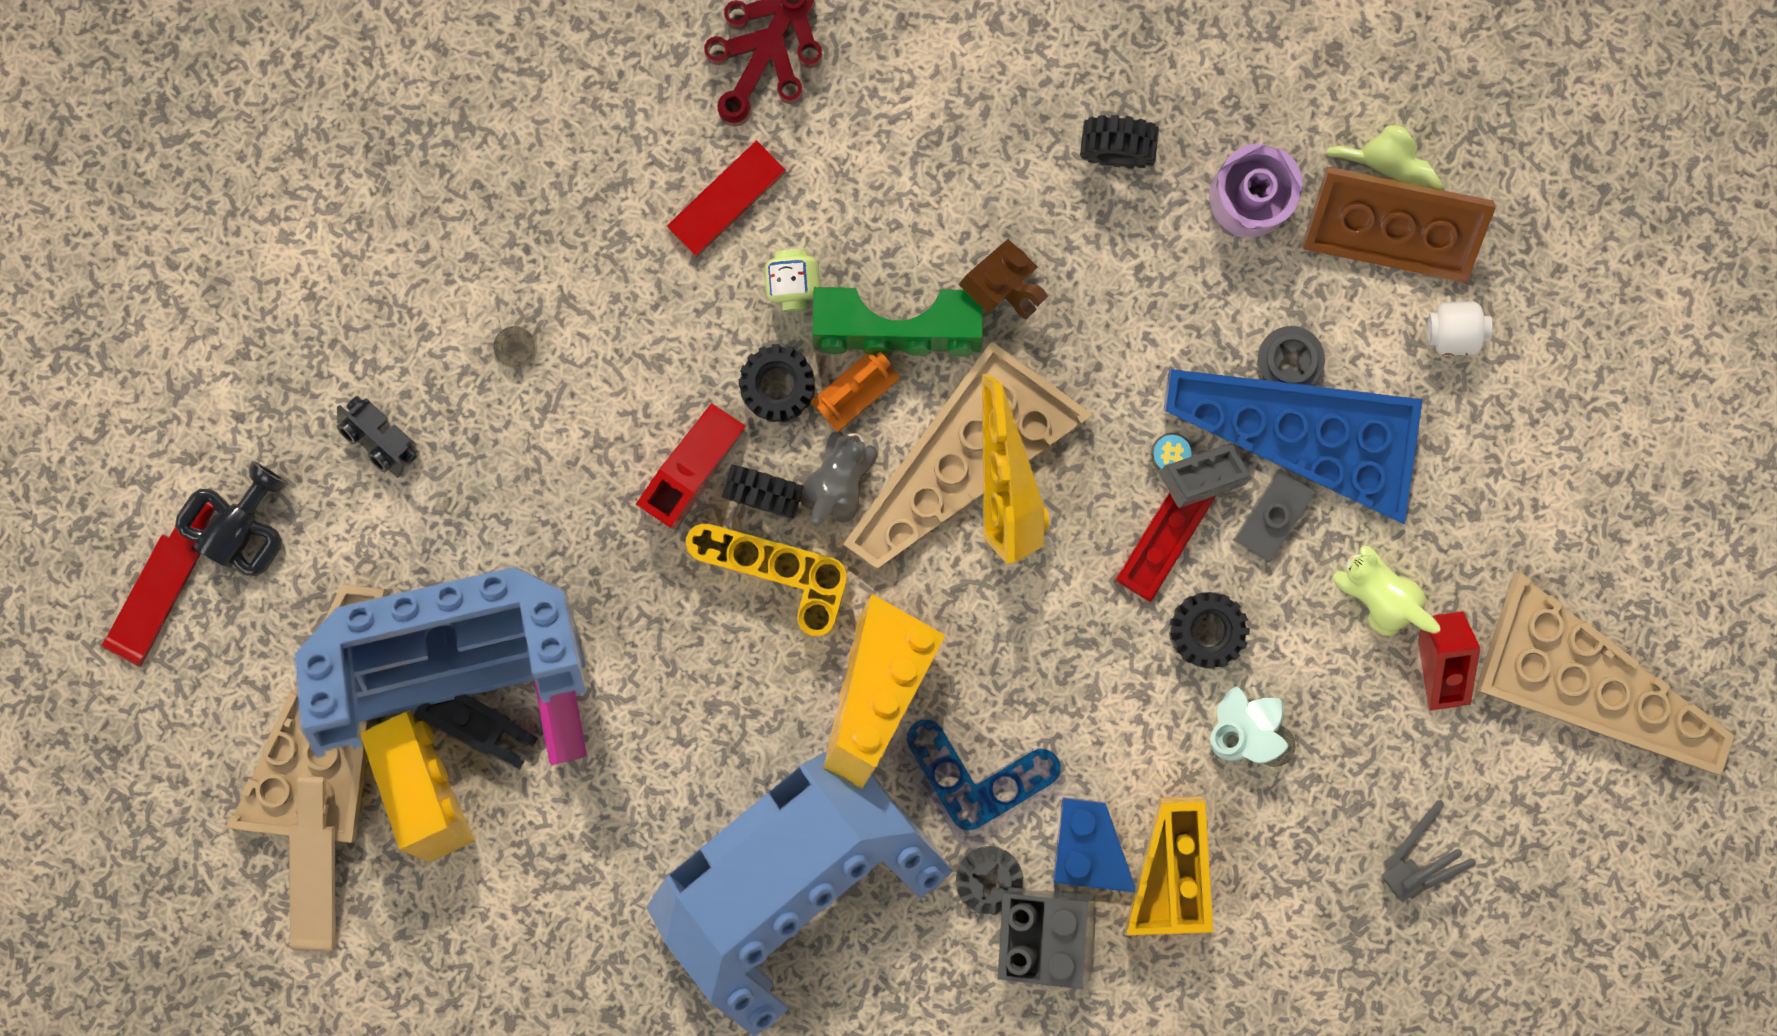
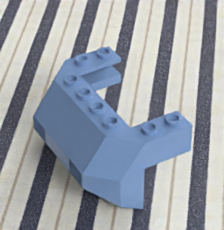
(434, 647)
(775, 875)

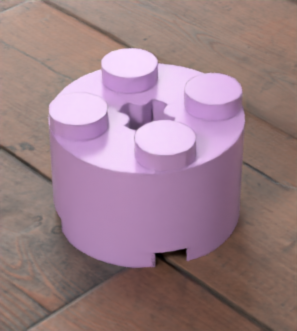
(1260, 168)

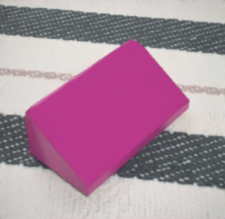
(562, 727)

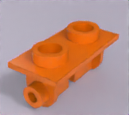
(855, 390)

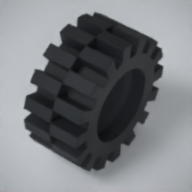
(1119, 141)
(771, 358)
(762, 491)
(1234, 630)

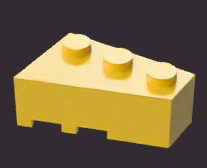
(415, 788)
(1174, 873)

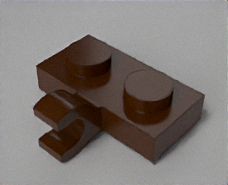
(1002, 278)

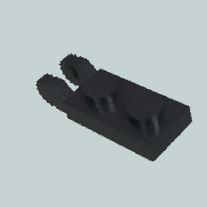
(475, 726)

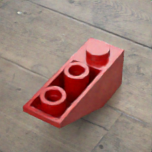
(690, 467)

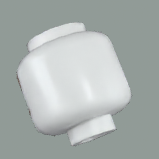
(1458, 328)

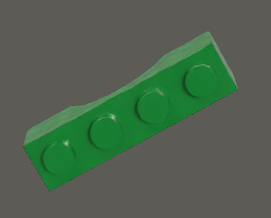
(846, 323)

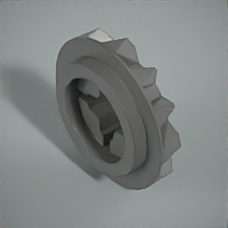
(1292, 339)
(981, 862)

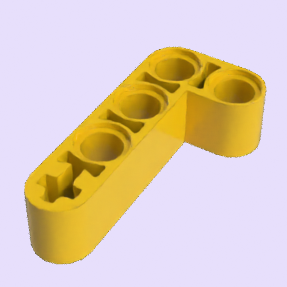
(766, 568)

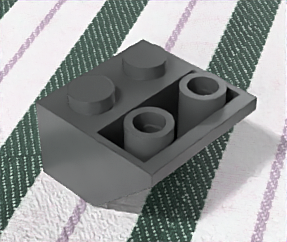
(1046, 938)

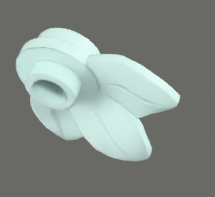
(1253, 723)

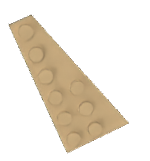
(947, 461)
(1577, 675)
(272, 791)

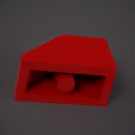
(1449, 661)

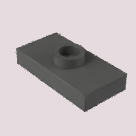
(1205, 475)
(1274, 516)

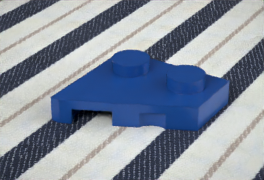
(1089, 848)

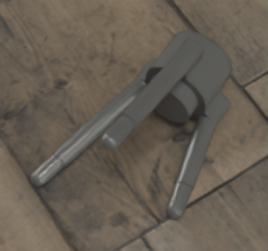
(1407, 878)

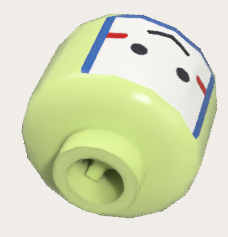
(791, 279)

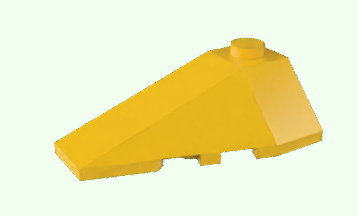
(1011, 500)

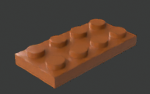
(1398, 224)

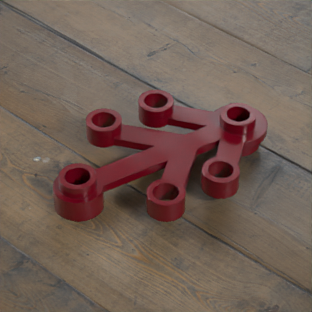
(767, 44)

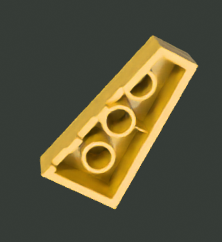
(880, 681)

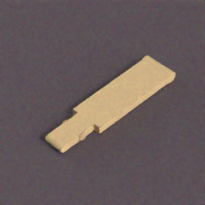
(312, 870)

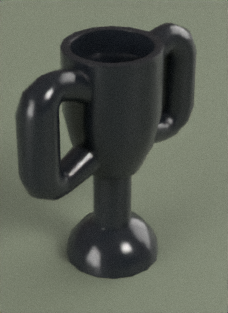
(233, 525)

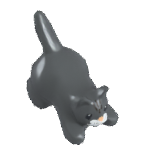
(835, 484)

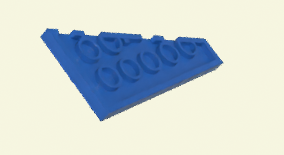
(1331, 436)

